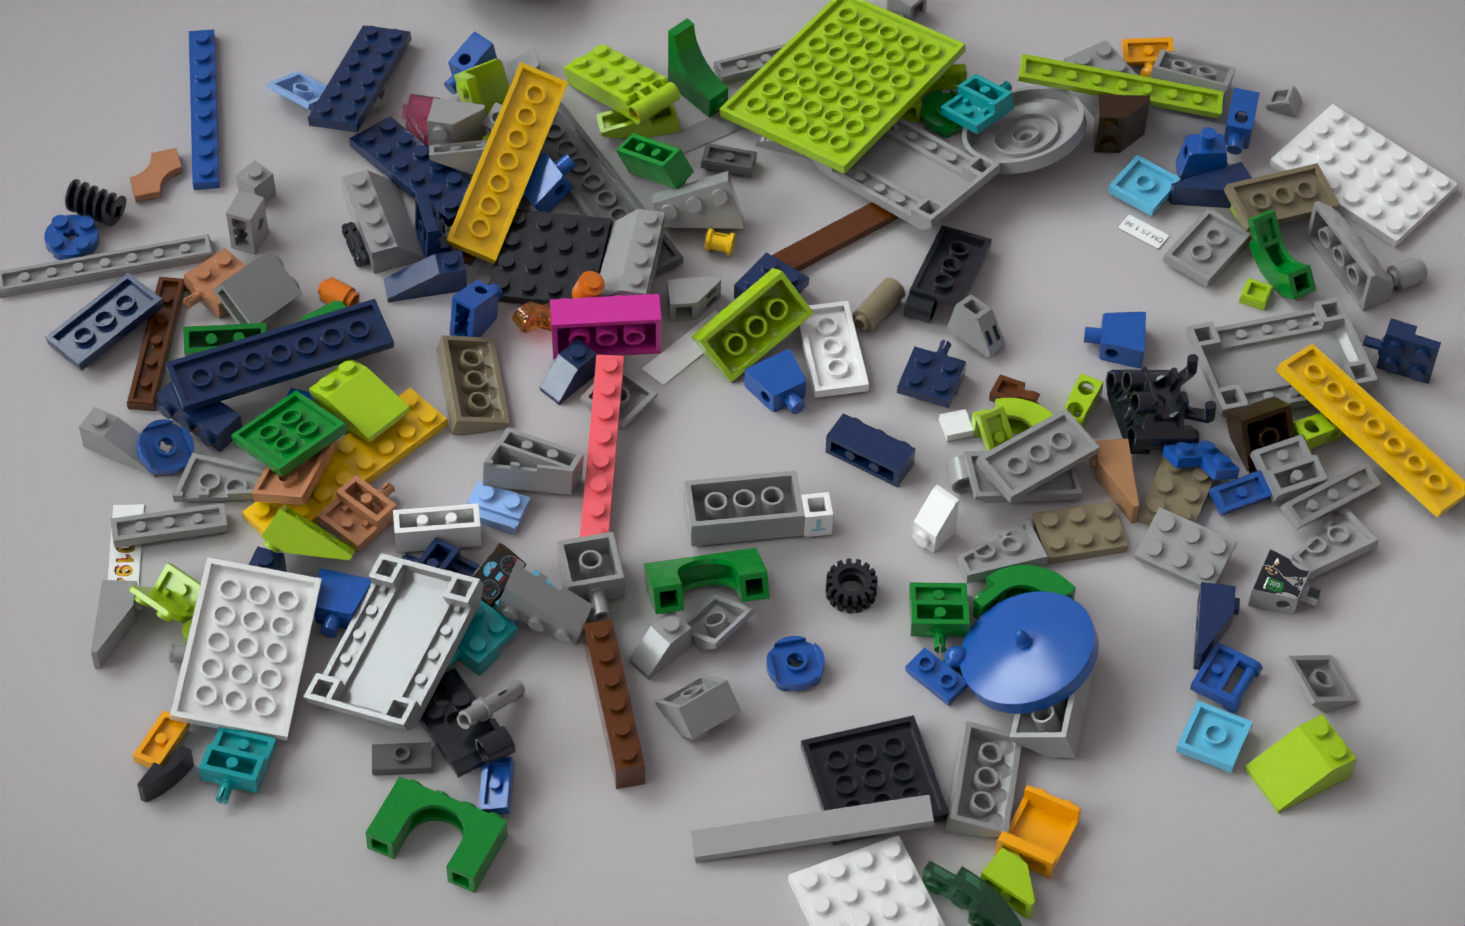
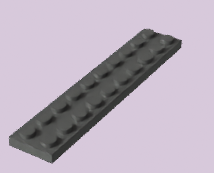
(596, 184)

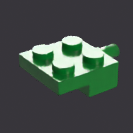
(939, 611)

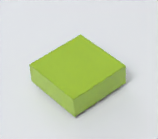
(1256, 294)

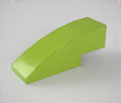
(616, 125)

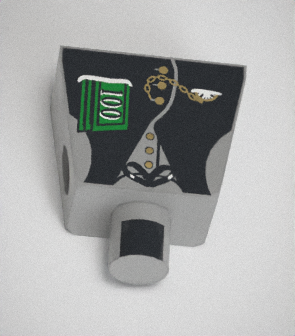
(1282, 585)

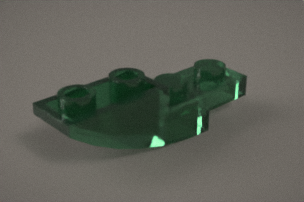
(970, 893)

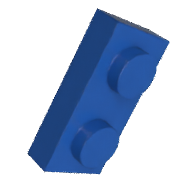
(1240, 493)
(497, 786)

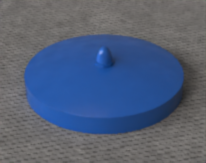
(1029, 652)

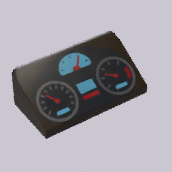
(495, 573)

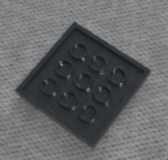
(548, 255)
(872, 767)

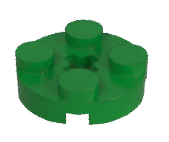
(932, 117)

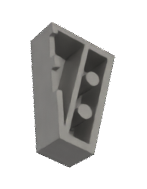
(701, 204)
(532, 464)
(542, 605)

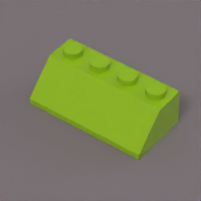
(752, 324)

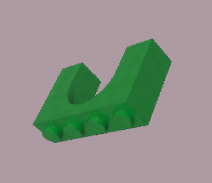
(735, 569)
(414, 804)

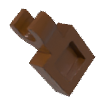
(1011, 388)

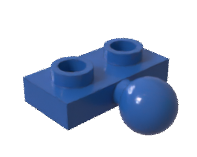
(939, 675)

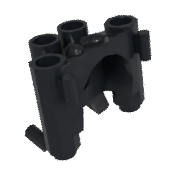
(1136, 409)

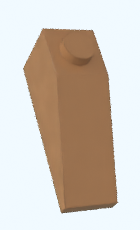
(1116, 475)

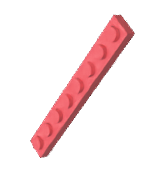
(602, 445)

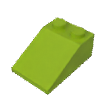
(359, 400)
(300, 536)
(1302, 764)

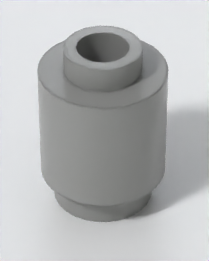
(1407, 273)

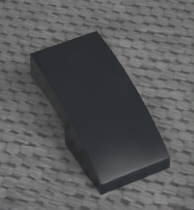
(161, 779)

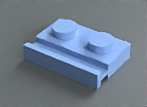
(499, 507)

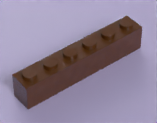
(614, 704)

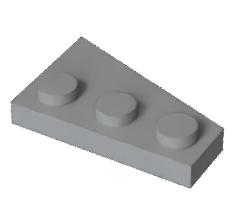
(215, 480)
(1336, 544)
(1010, 549)

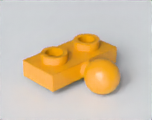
(1144, 52)

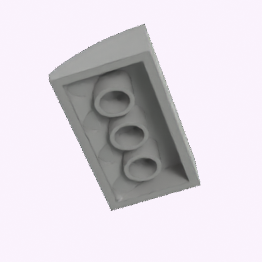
(983, 782)

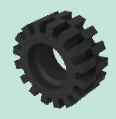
(851, 572)

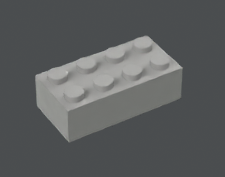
(743, 508)

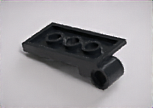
(937, 282)
(463, 748)

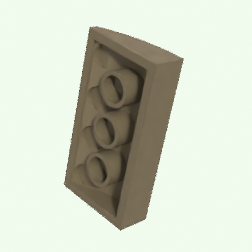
(472, 384)

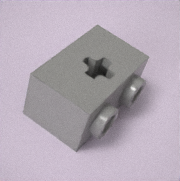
(247, 222)

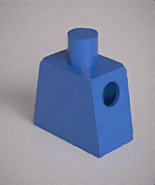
(473, 52)
(1239, 126)
(1201, 154)
(548, 182)
(474, 309)
(1120, 338)
(777, 382)
(338, 600)

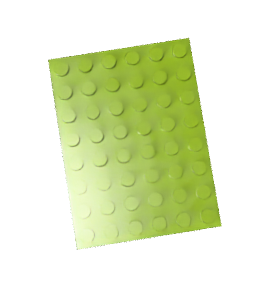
(842, 82)

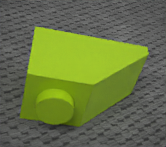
(1011, 879)

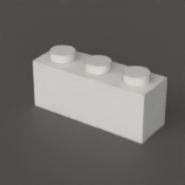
(454, 524)

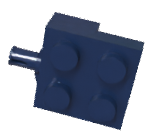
(763, 266)
(1405, 352)
(932, 375)
(446, 557)

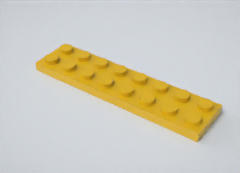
(506, 163)
(1374, 429)
(360, 458)

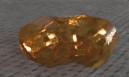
(532, 316)

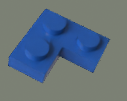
(1201, 455)

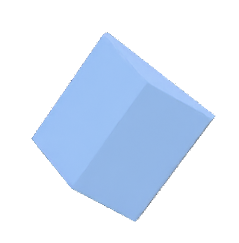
(298, 88)

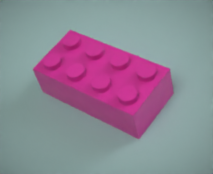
(608, 324)

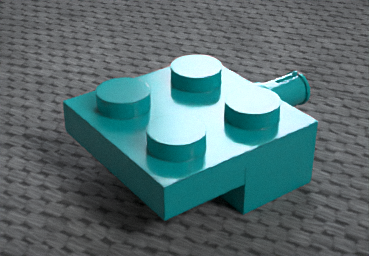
(979, 103)
(484, 639)
(236, 761)

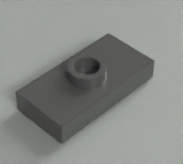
(729, 159)
(401, 758)

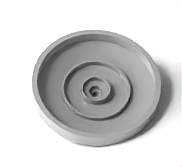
(1034, 134)

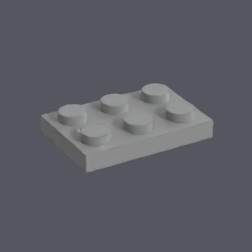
(1207, 247)
(1185, 549)

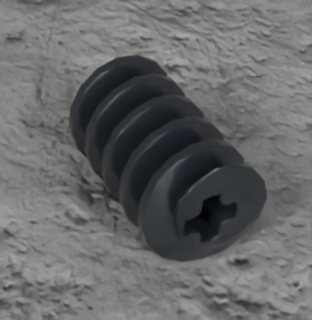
(94, 203)

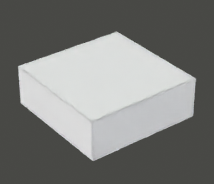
(956, 425)

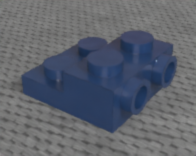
(429, 227)

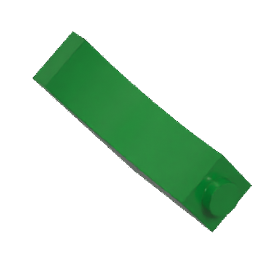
(691, 71)

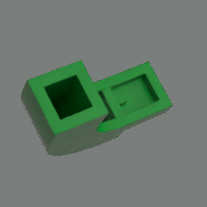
(1274, 261)
(1019, 580)

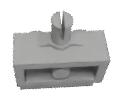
(1289, 468)

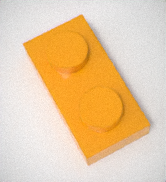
(160, 741)

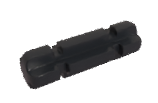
(355, 244)

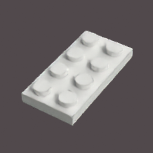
(833, 351)

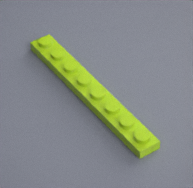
(1102, 81)

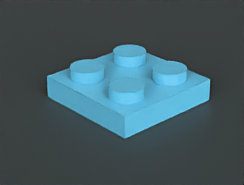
(1143, 185)
(1214, 736)

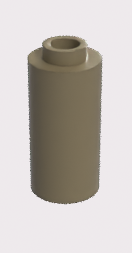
(878, 305)

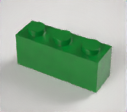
(655, 161)
(210, 336)

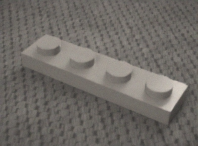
(1330, 496)
(169, 525)

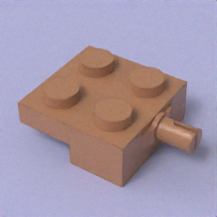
(206, 277)
(359, 512)

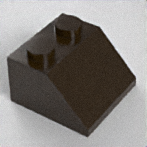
(1119, 121)
(1259, 426)

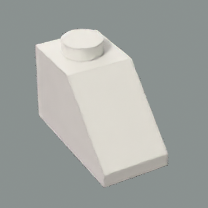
(936, 519)

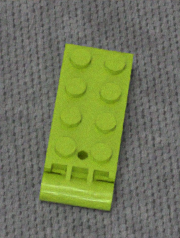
(621, 83)

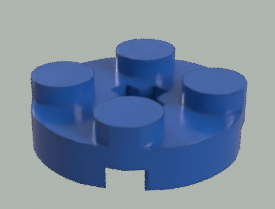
(71, 225)
(171, 434)
(790, 677)

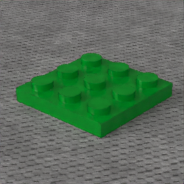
(289, 433)

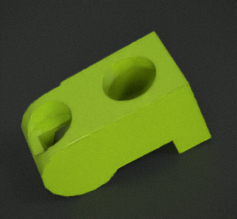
(1083, 399)
(1317, 430)

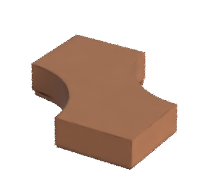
(161, 168)

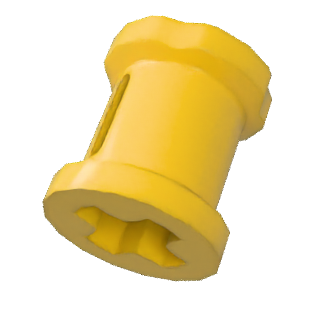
(720, 242)

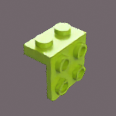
(483, 84)
(172, 595)

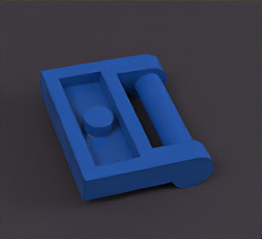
(1217, 672)

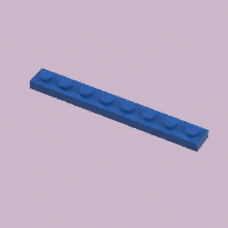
(204, 110)

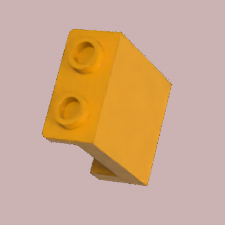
(1040, 830)

